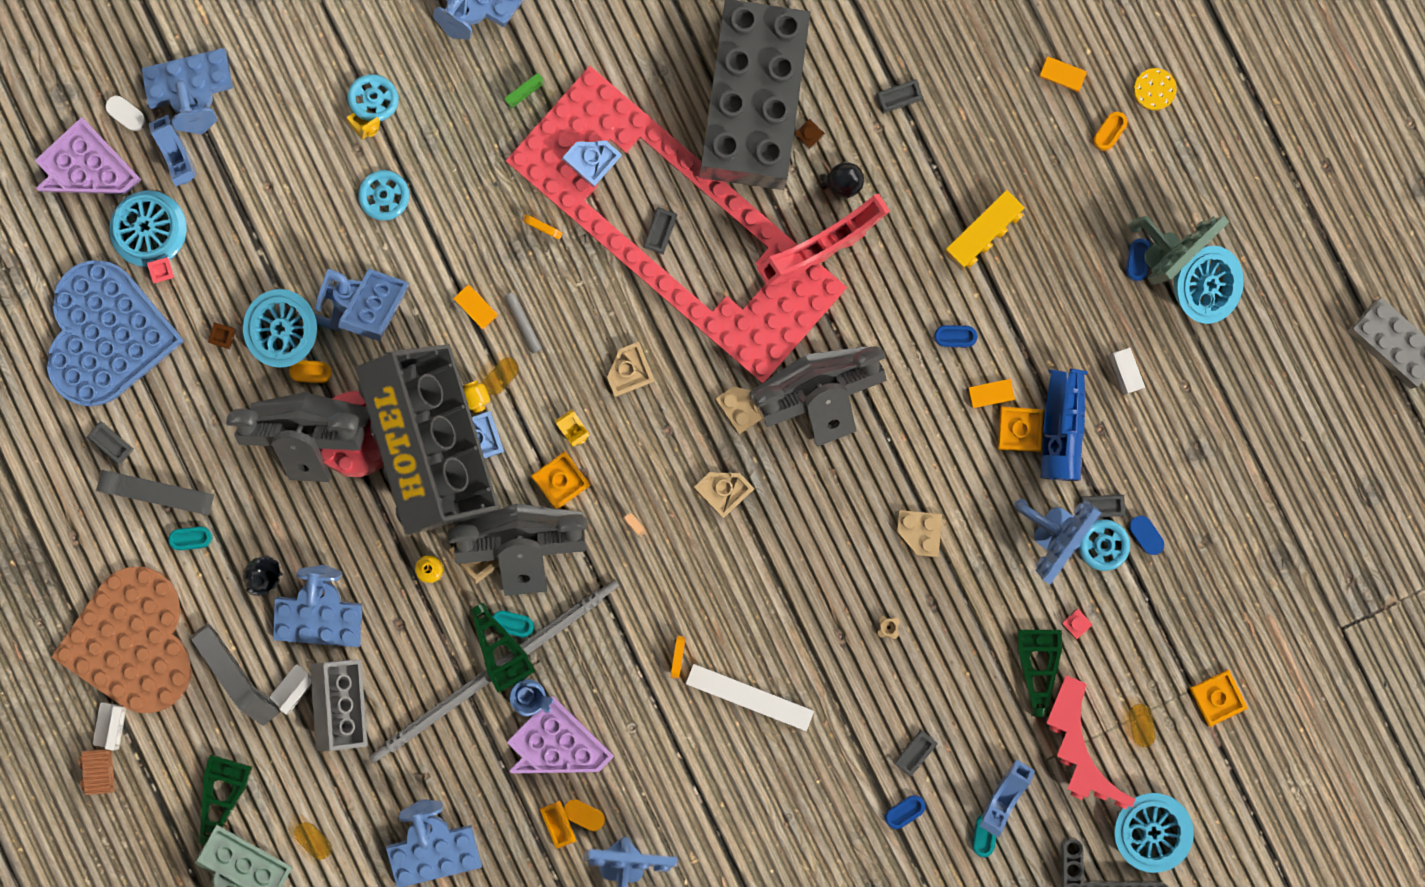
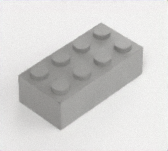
(1392, 341)
(338, 705)

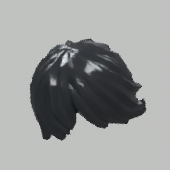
(261, 575)

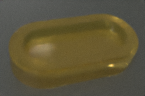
(501, 376)
(1142, 725)
(313, 840)

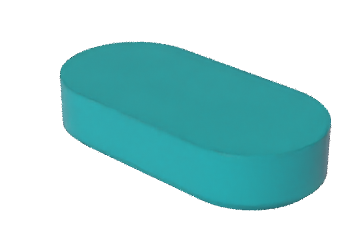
(190, 538)
(514, 623)
(983, 841)

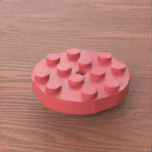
(355, 462)

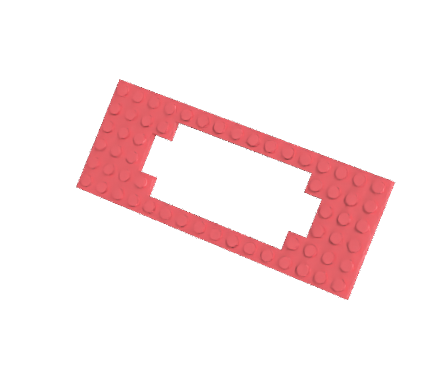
(753, 336)

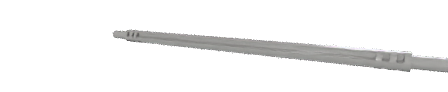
(483, 678)

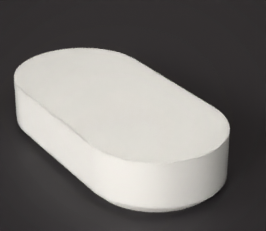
(125, 113)

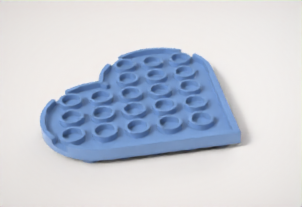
(107, 334)

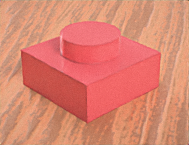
(160, 270)
(1076, 623)

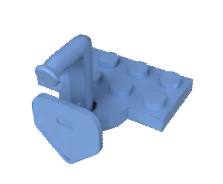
(457, 22)
(188, 82)
(361, 305)
(1059, 534)
(317, 616)
(431, 852)
(625, 863)

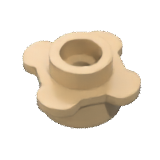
(883, 631)

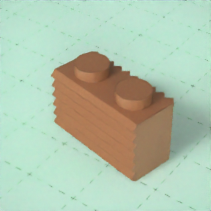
(97, 772)

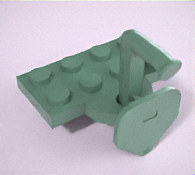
(1171, 254)
(240, 863)

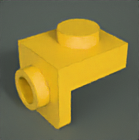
(362, 127)
(572, 428)

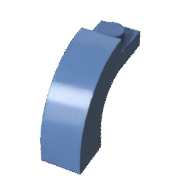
(173, 150)
(1005, 797)

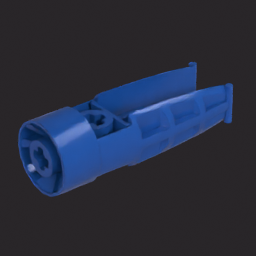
(1064, 426)

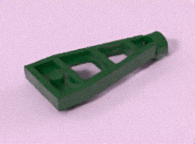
(1046, 641)
(512, 671)
(226, 771)

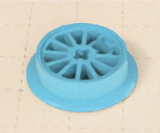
(121, 214)
(1207, 284)
(265, 349)
(1177, 852)

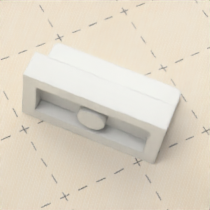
(1126, 371)
(292, 689)
(109, 726)

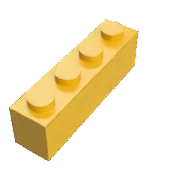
(984, 230)

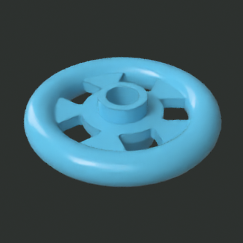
(375, 81)
(374, 210)
(1119, 556)

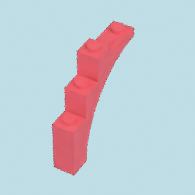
(823, 245)
(1086, 777)

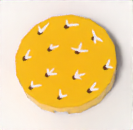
(1154, 89)

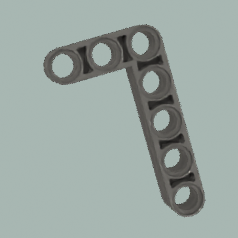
(154, 492)
(232, 677)
(1078, 879)

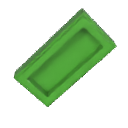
(524, 90)

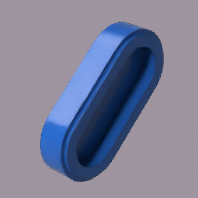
(1136, 267)
(955, 336)
(1146, 535)
(905, 812)

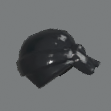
(843, 180)

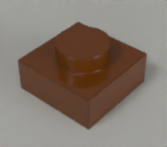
(809, 134)
(222, 335)

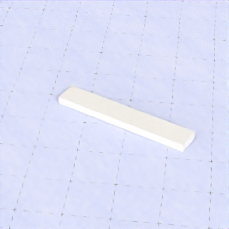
(750, 697)

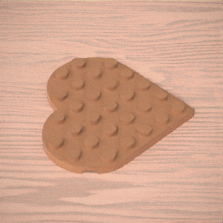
(128, 642)

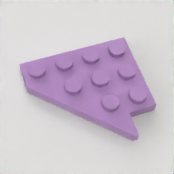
(84, 164)
(557, 744)

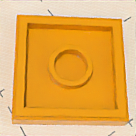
(1020, 429)
(560, 480)
(1218, 698)

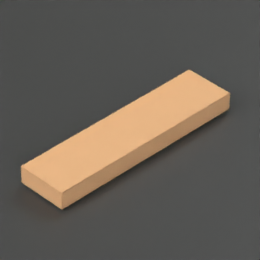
(636, 526)

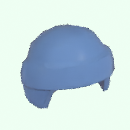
(529, 698)

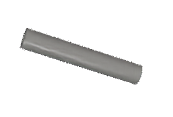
(523, 322)

